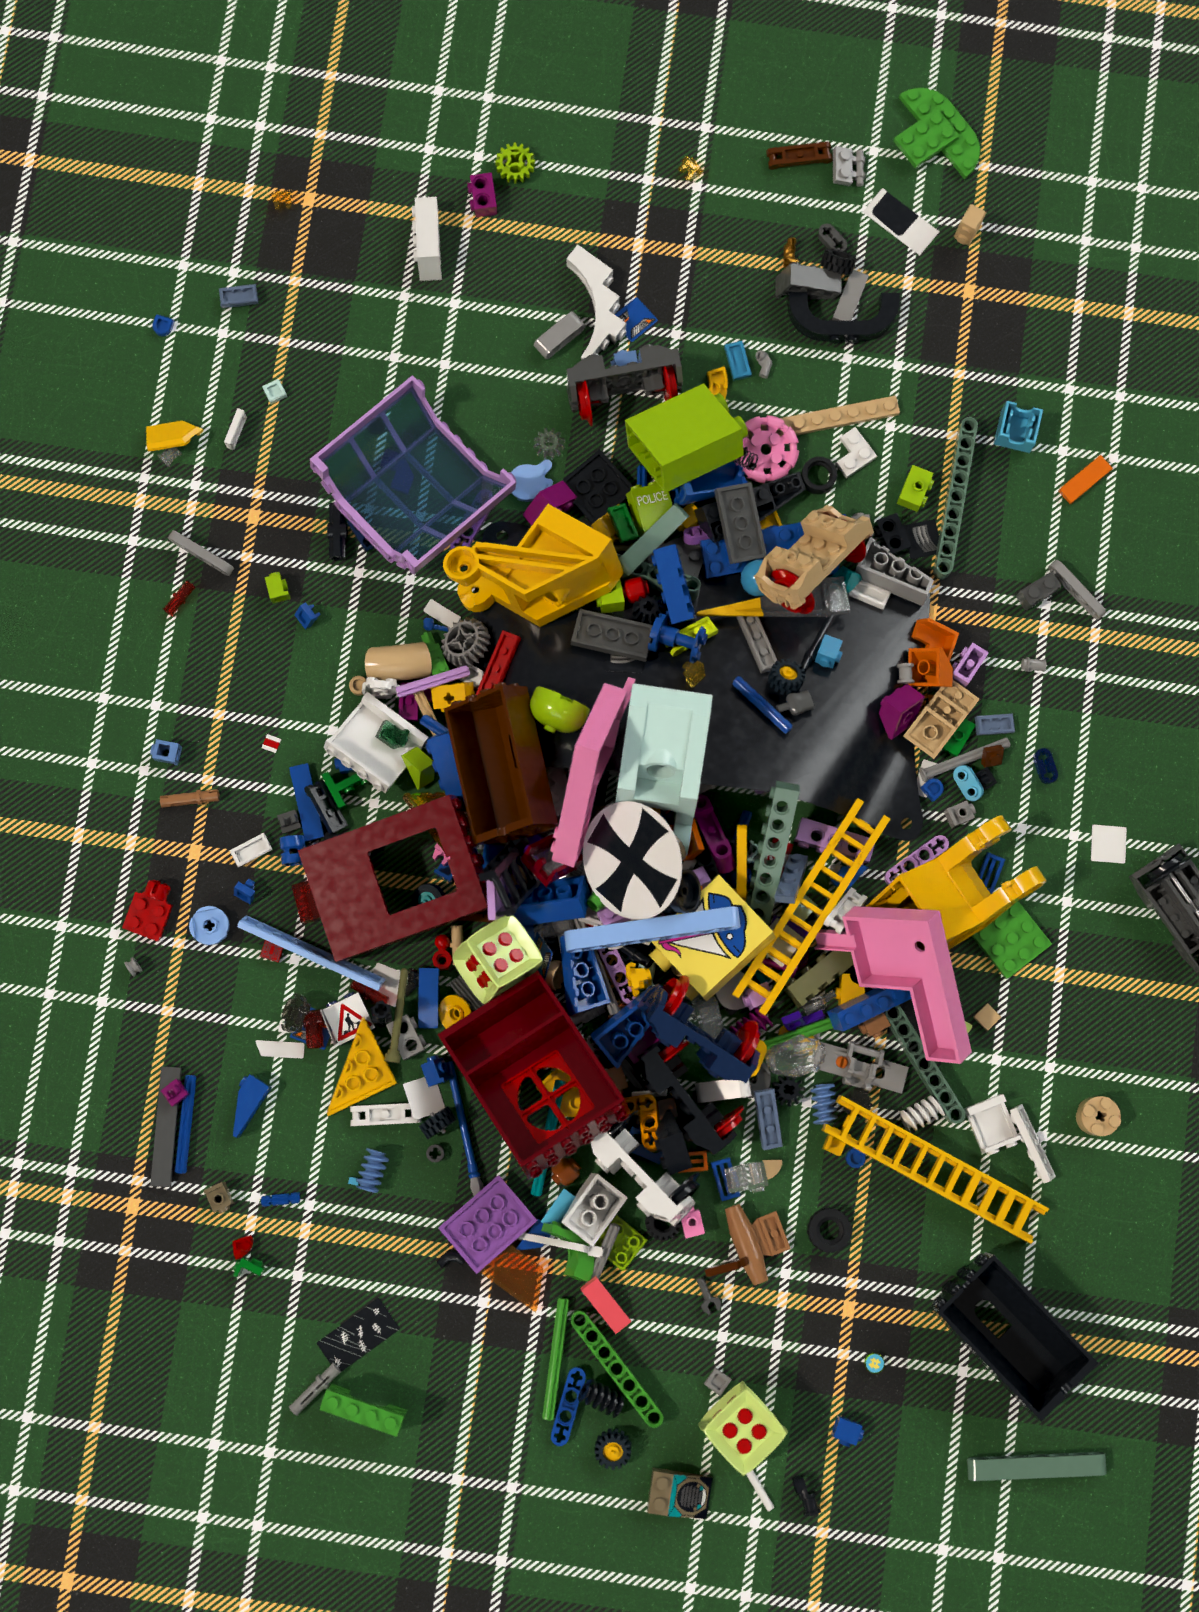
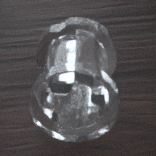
(169, 455)

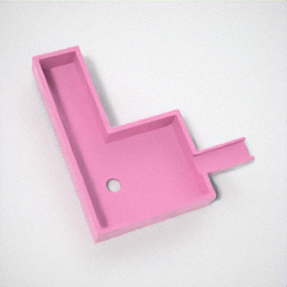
(888, 958)

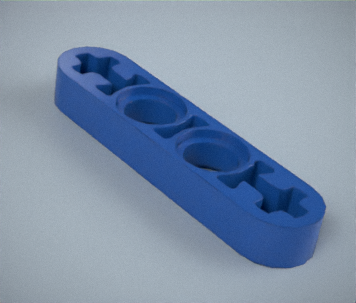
(569, 1406)

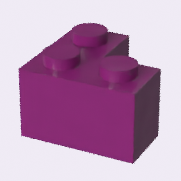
(557, 495)

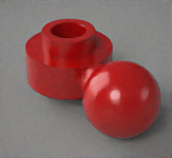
(442, 943)

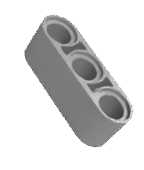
(559, 335)

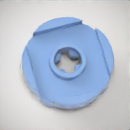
(200, 919)

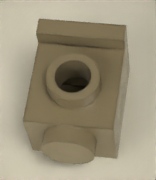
(222, 1190)

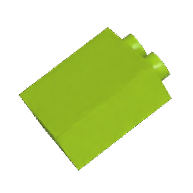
(686, 437)

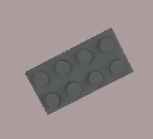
(740, 523)
(612, 635)

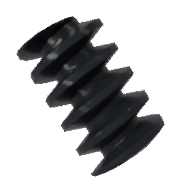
(602, 1396)

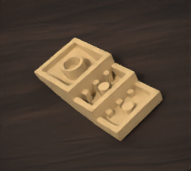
(941, 718)

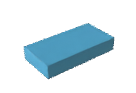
(737, 360)

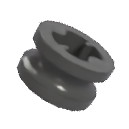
(431, 1148)

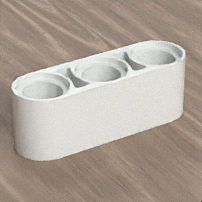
(721, 1090)

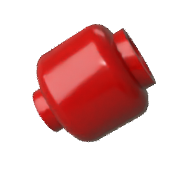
(634, 588)

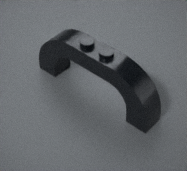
(842, 330)

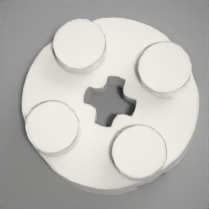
(379, 688)

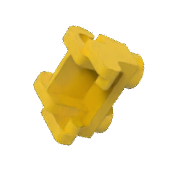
(637, 978)

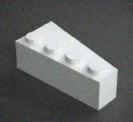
(427, 238)

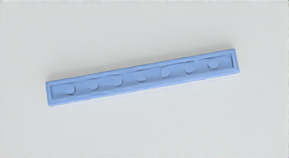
(311, 952)

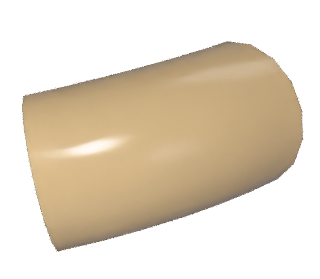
(399, 662)

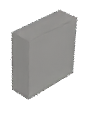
(717, 1381)

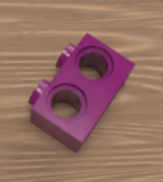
(482, 195)

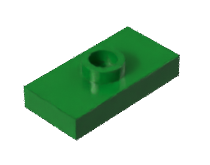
(622, 523)
(959, 738)

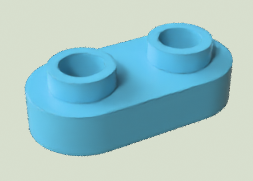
(970, 781)

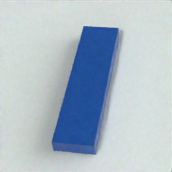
(308, 814)

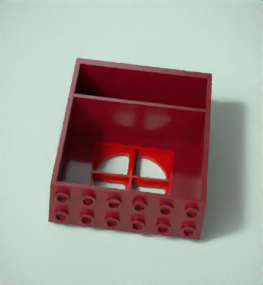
(513, 1041)

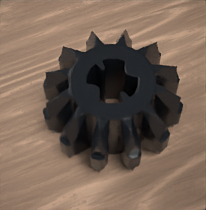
(647, 609)
(795, 1092)

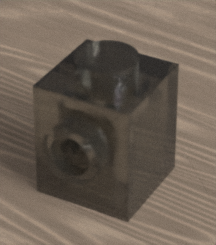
(861, 1098)

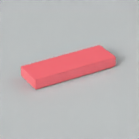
(605, 1304)

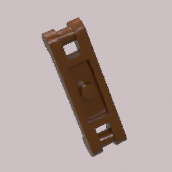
(799, 155)

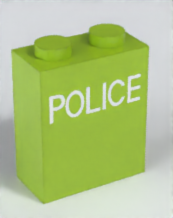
(647, 505)

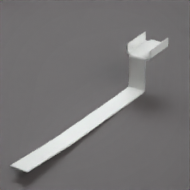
(594, 1251)

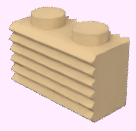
(969, 225)

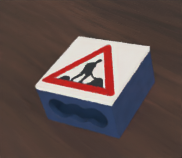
(346, 1016)

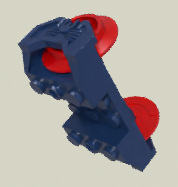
(725, 1056)

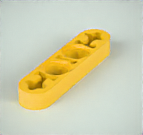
(742, 861)

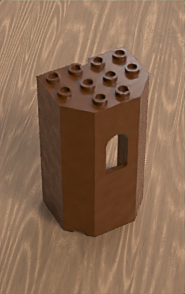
(500, 765)

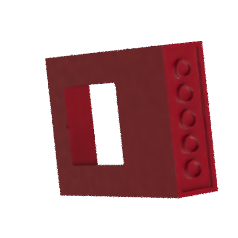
(351, 896)

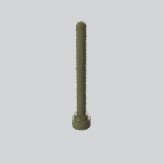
(393, 1054)

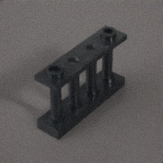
(499, 865)

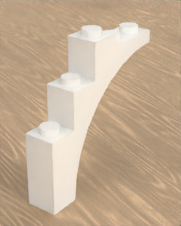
(597, 278)

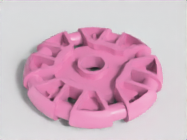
(776, 445)

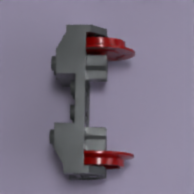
(593, 384)

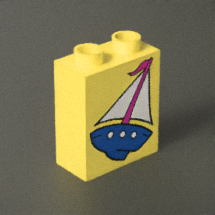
(715, 957)

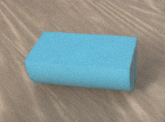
(559, 1207)

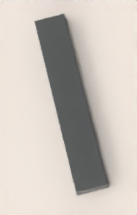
(165, 1132)

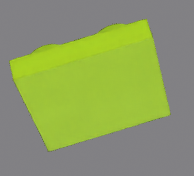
(626, 1244)

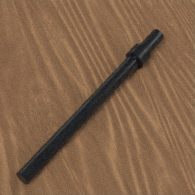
(811, 653)

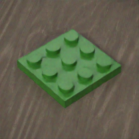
(1012, 940)

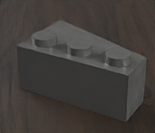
(816, 281)

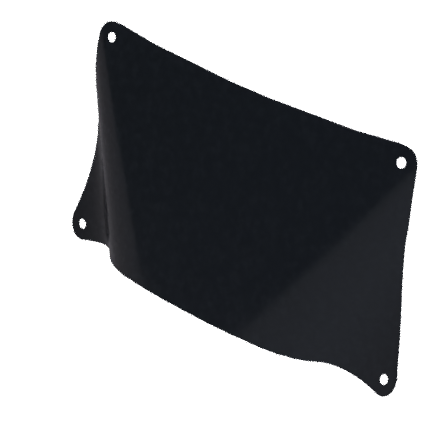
(830, 751)

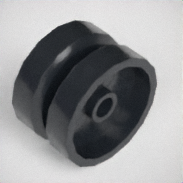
(687, 896)

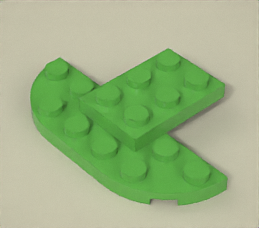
(937, 130)

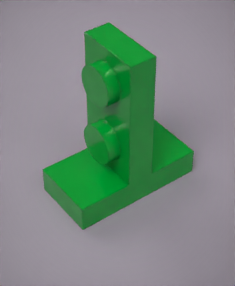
(345, 786)

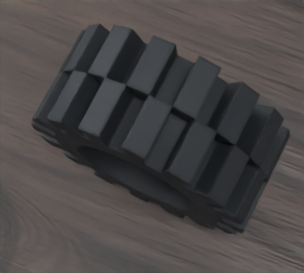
(838, 261)
(661, 1234)

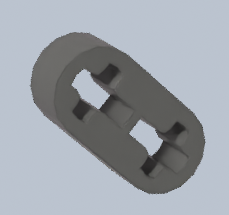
(834, 237)

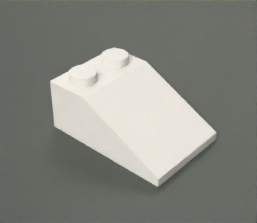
(593, 1208)

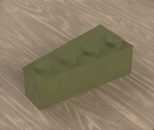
(818, 976)

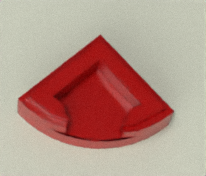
(242, 1246)

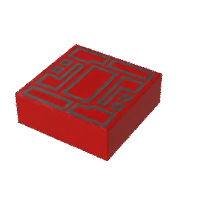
(271, 951)

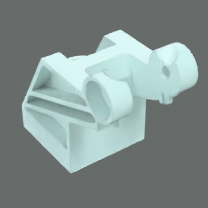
(665, 752)

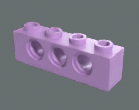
(826, 832)

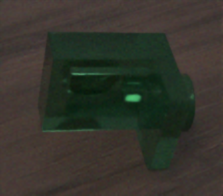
(392, 735)

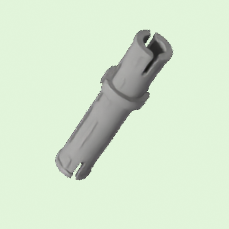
(332, 1371)

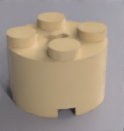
(1089, 1109)

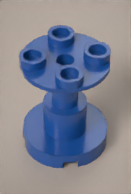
(670, 636)

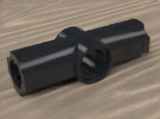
(337, 534)
(381, 1014)

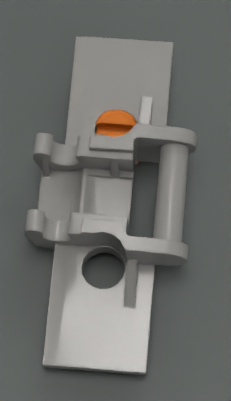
(862, 1074)

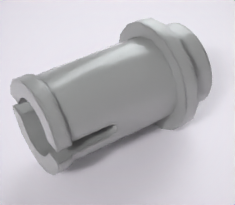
(1033, 664)

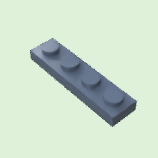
(791, 878)

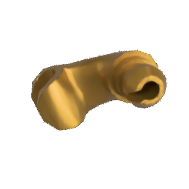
(789, 252)

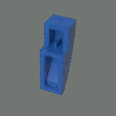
(428, 998)

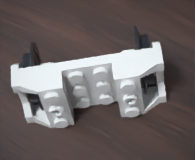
(661, 1199)

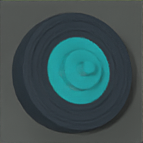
(426, 893)

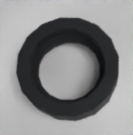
(819, 461)

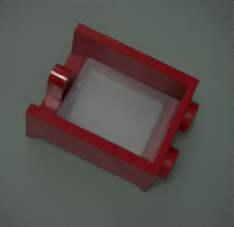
(539, 861)

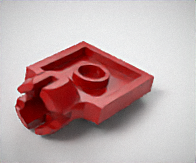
(149, 911)

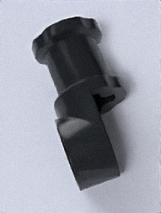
(808, 1498)

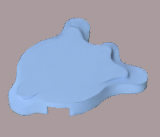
(531, 480)

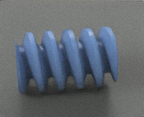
(824, 1104)
(372, 1170)

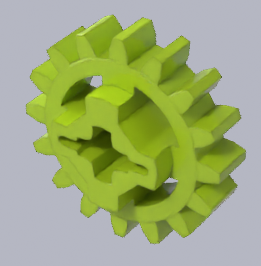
(515, 163)

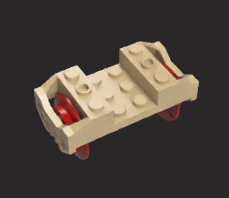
(799, 570)

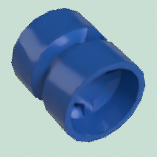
(291, 843)

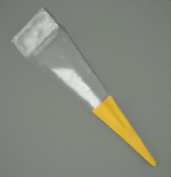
(829, 599)

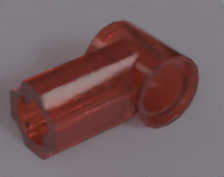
(313, 1026)

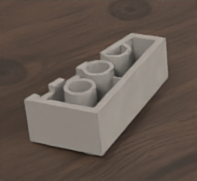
(893, 574)

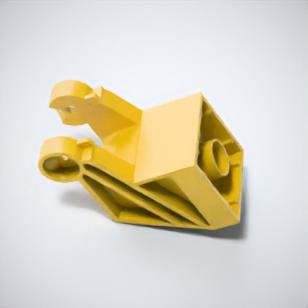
(544, 576)
(956, 889)

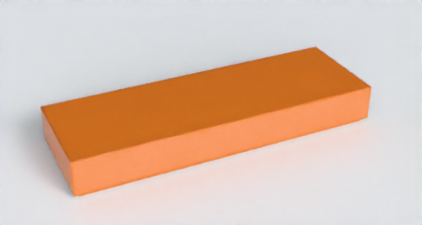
(1085, 479)

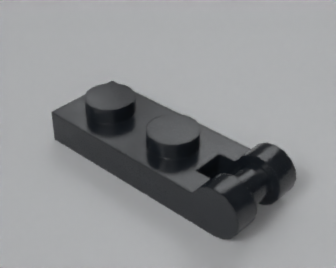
(326, 806)

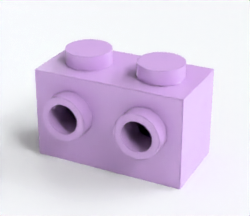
(969, 664)

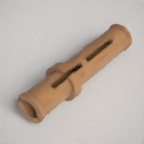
(198, 797)

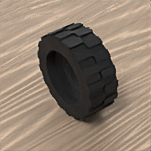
(814, 1230)

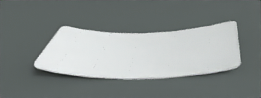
(441, 613)

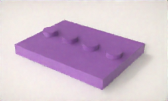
(487, 1224)

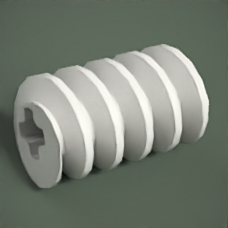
(921, 1113)

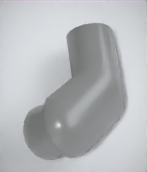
(765, 363)

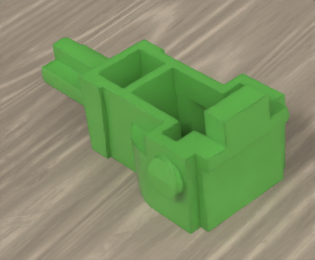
(437, 658)

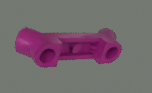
(714, 835)

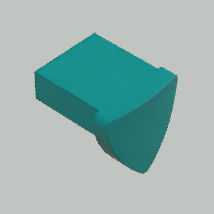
(851, 578)

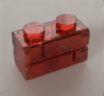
(305, 902)

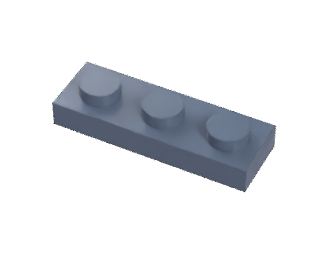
(767, 1118)

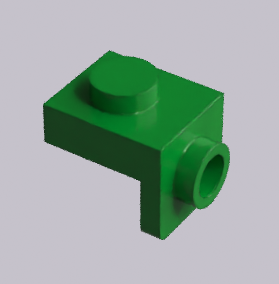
(253, 1265)

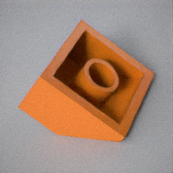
(930, 667)

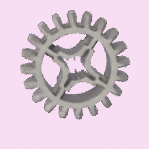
(462, 640)

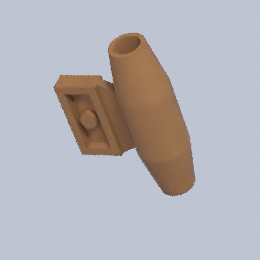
(757, 1239)

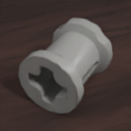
(905, 673)

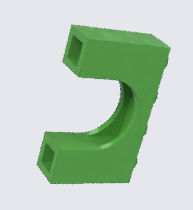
(340, 1403)

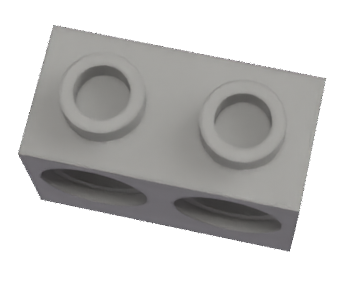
(411, 1034)

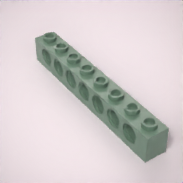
(781, 792)

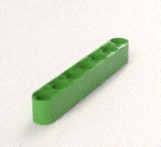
(620, 1377)

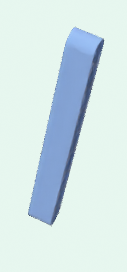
(652, 929)

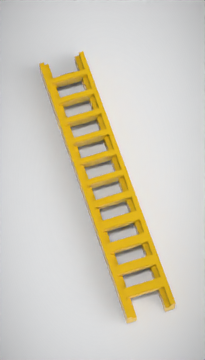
(813, 930)
(942, 1156)

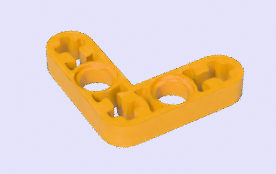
(646, 1113)

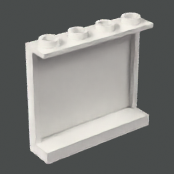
(364, 753)

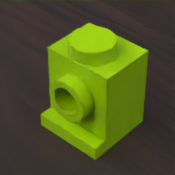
(276, 588)

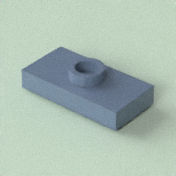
(238, 296)
(994, 724)

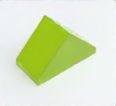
(419, 767)

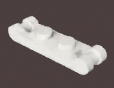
(850, 900)
(382, 1114)

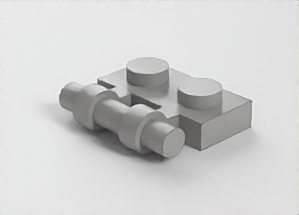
(843, 166)

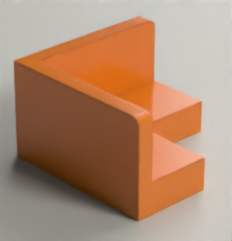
(935, 635)

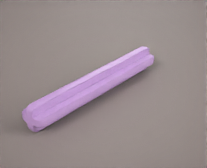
(432, 681)

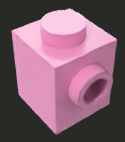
(692, 1224)

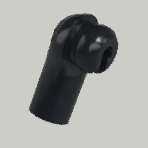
(450, 1255)

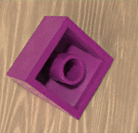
(900, 710)

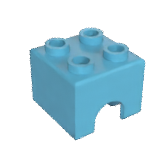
(1018, 427)

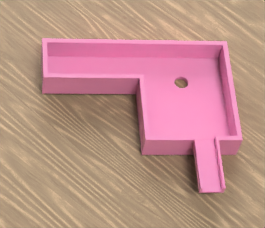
(587, 767)

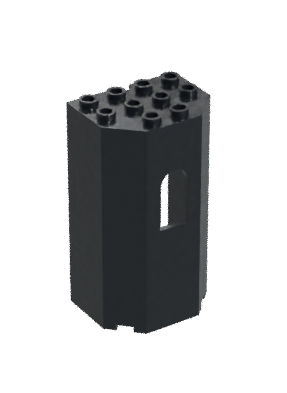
(1034, 1356)

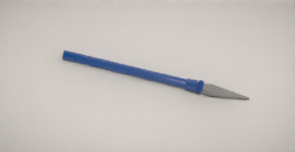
(476, 1184)

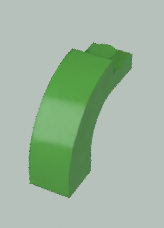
(579, 1264)

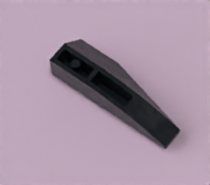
(767, 497)

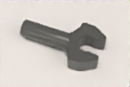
(707, 1296)

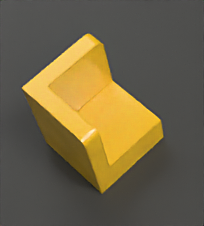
(834, 1145)

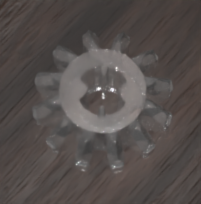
(542, 439)

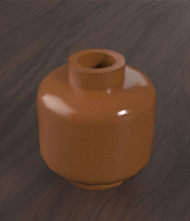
(565, 1171)

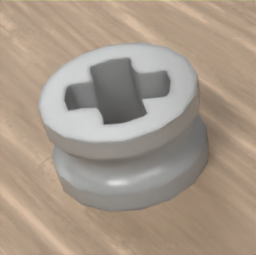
(133, 967)

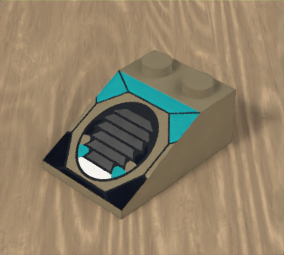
(679, 1494)

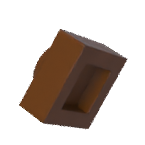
(992, 756)

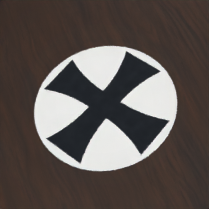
(632, 860)

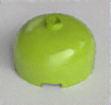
(557, 711)

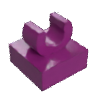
(175, 1092)

